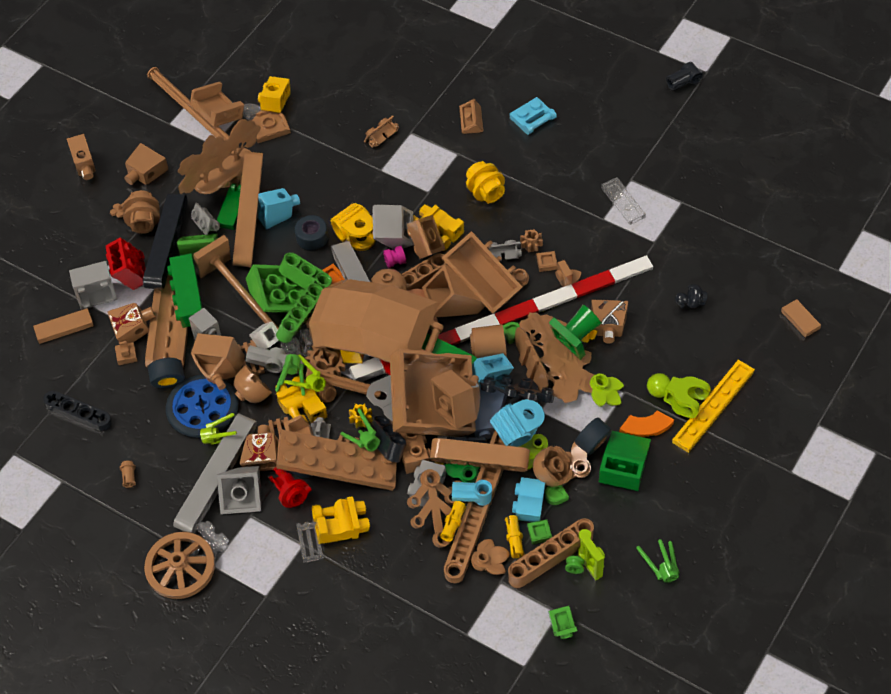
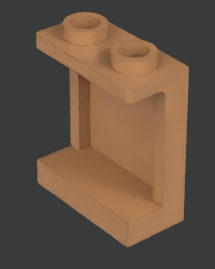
(215, 105)

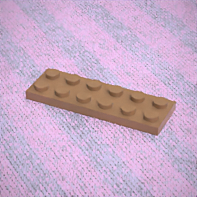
(334, 460)

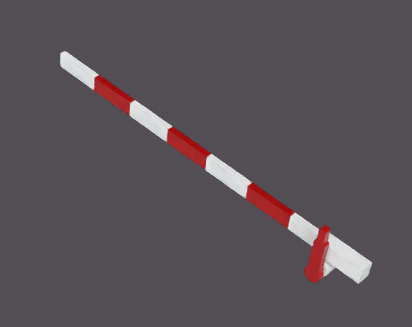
(376, 367)

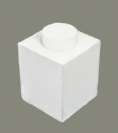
(265, 335)

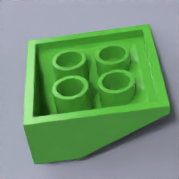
(272, 289)

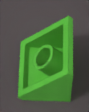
(194, 243)

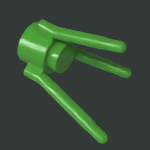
(291, 366)
(367, 438)
(668, 571)

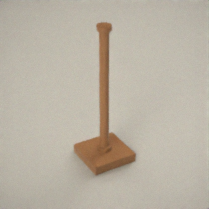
(214, 257)

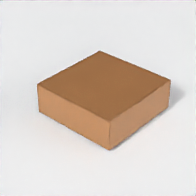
(546, 261)

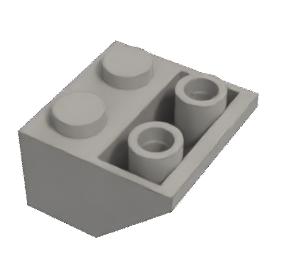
(391, 225)

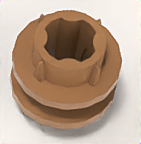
(141, 211)

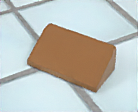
(471, 117)

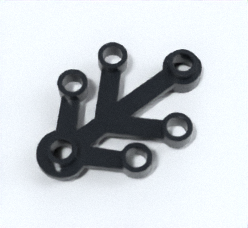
(523, 388)

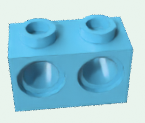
(492, 366)

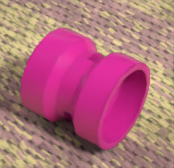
(394, 256)

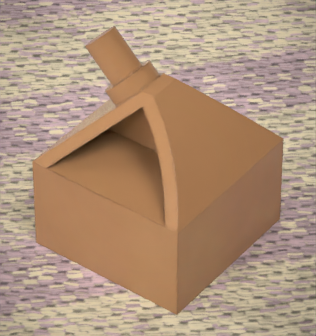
(217, 357)
(456, 398)

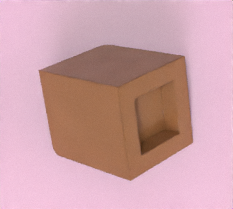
(299, 425)

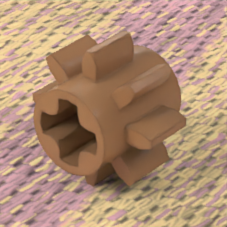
(531, 240)

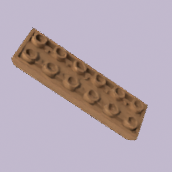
(165, 333)

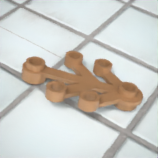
(433, 504)

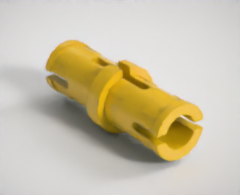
(453, 521)
(514, 536)

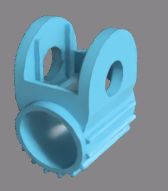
(515, 424)

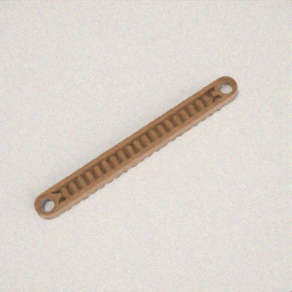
(472, 524)

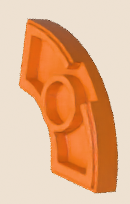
(647, 426)

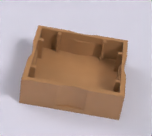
(412, 391)

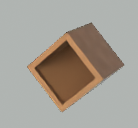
(451, 294)

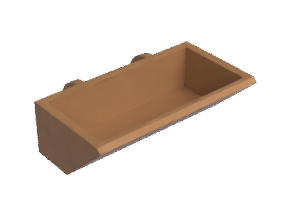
(482, 272)

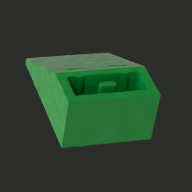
(624, 460)

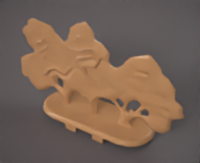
(219, 160)
(556, 357)

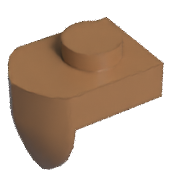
(565, 275)

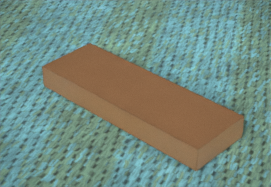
(63, 326)

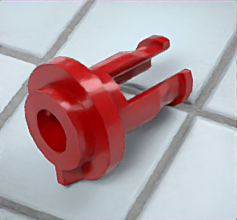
(291, 491)

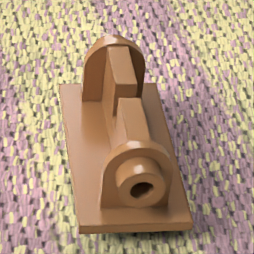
(375, 135)

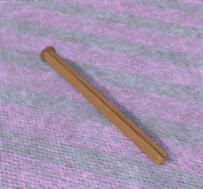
(178, 96)

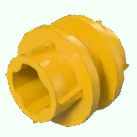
(485, 182)

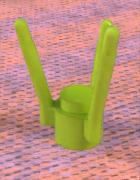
(312, 381)
(212, 434)

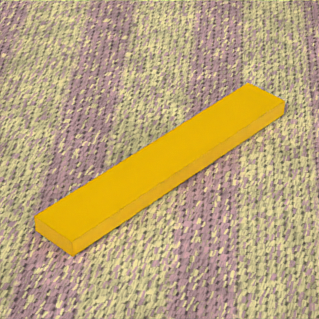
(713, 406)

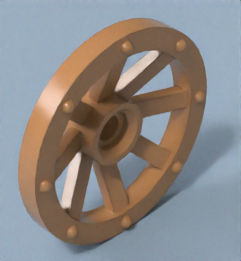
(180, 567)

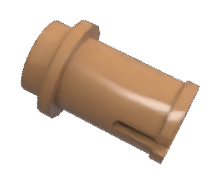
(128, 477)

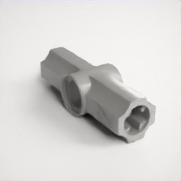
(271, 359)

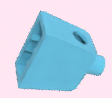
(275, 207)

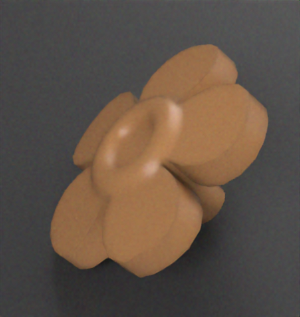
(117, 210)

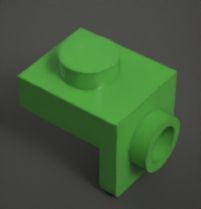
(562, 622)

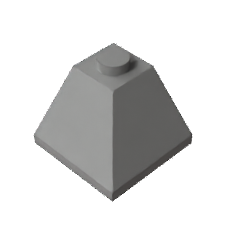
(239, 490)

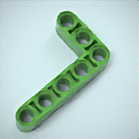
(313, 282)

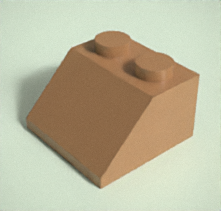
(425, 236)

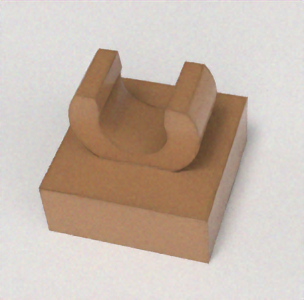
(125, 353)

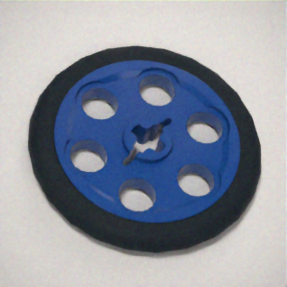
(197, 384)

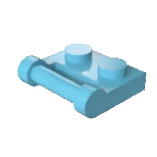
(530, 112)

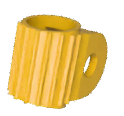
(352, 224)

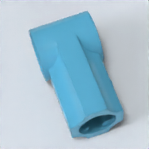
(470, 492)

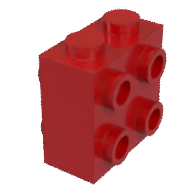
(126, 263)

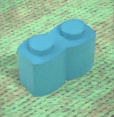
(530, 499)

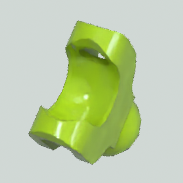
(679, 392)

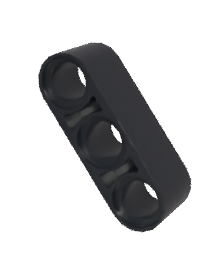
(391, 443)

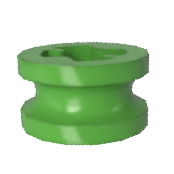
(574, 564)

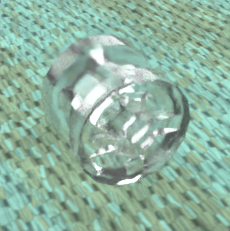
(294, 346)

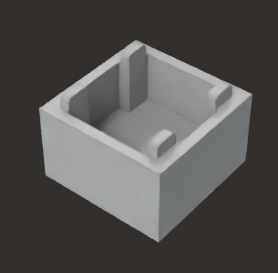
(93, 285)

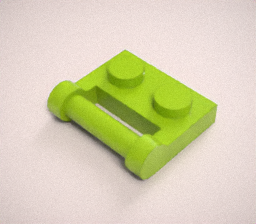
(591, 554)

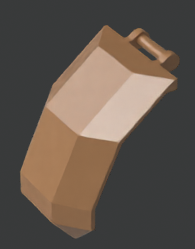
(372, 319)

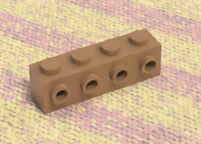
(414, 451)

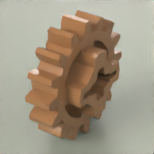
(321, 357)

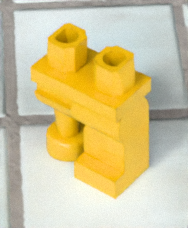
(446, 224)
(291, 400)
(345, 520)

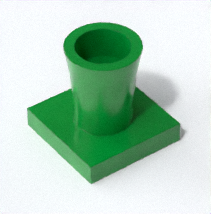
(575, 330)

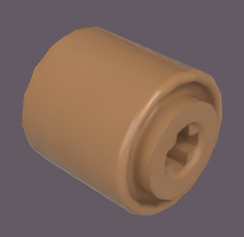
(488, 341)

